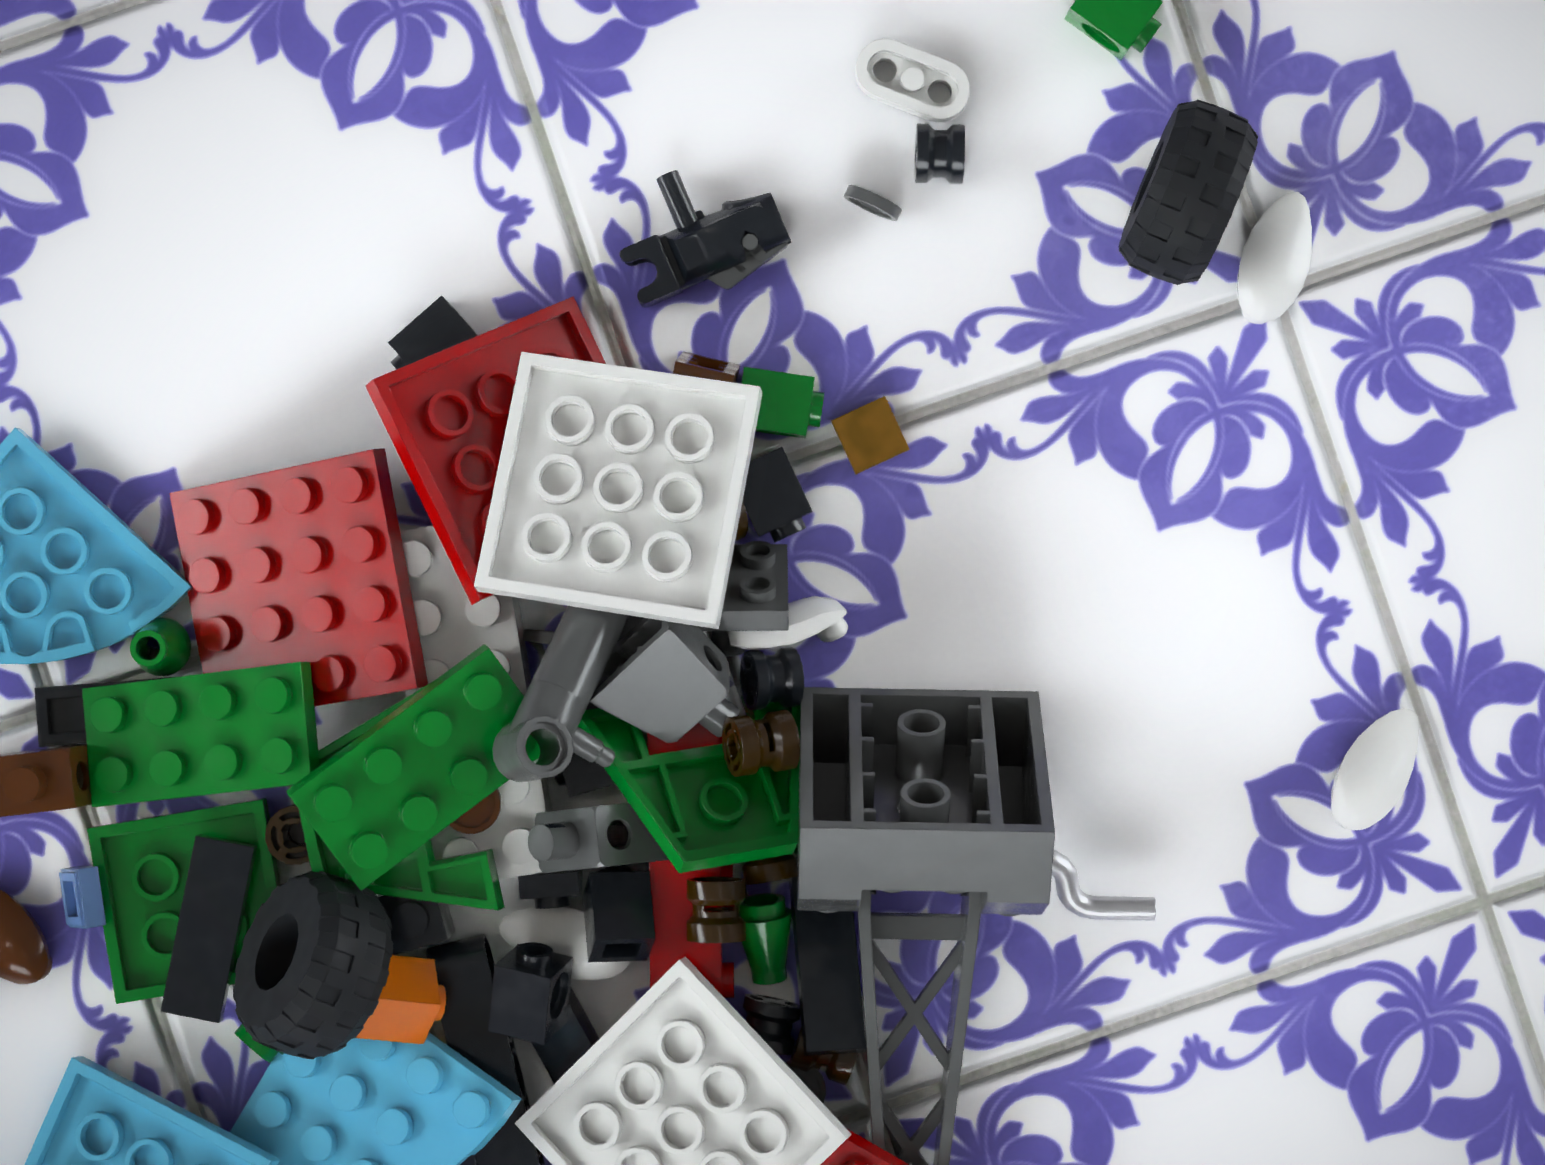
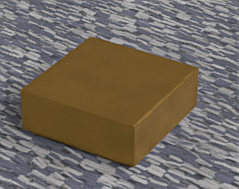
(870, 435)

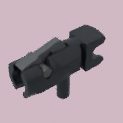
(710, 247)

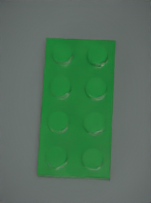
(200, 734)
(413, 769)

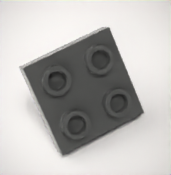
(754, 593)

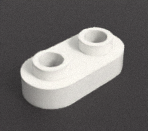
(914, 76)

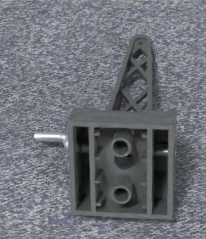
(969, 824)

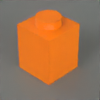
(407, 1002)

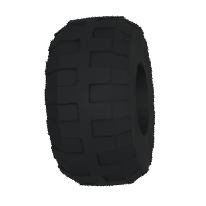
(1188, 192)
(313, 965)

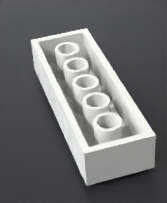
(448, 633)

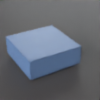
(82, 897)

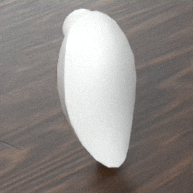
(1275, 259)
(806, 619)
(1375, 770)
(562, 931)

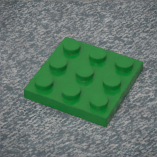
(144, 882)

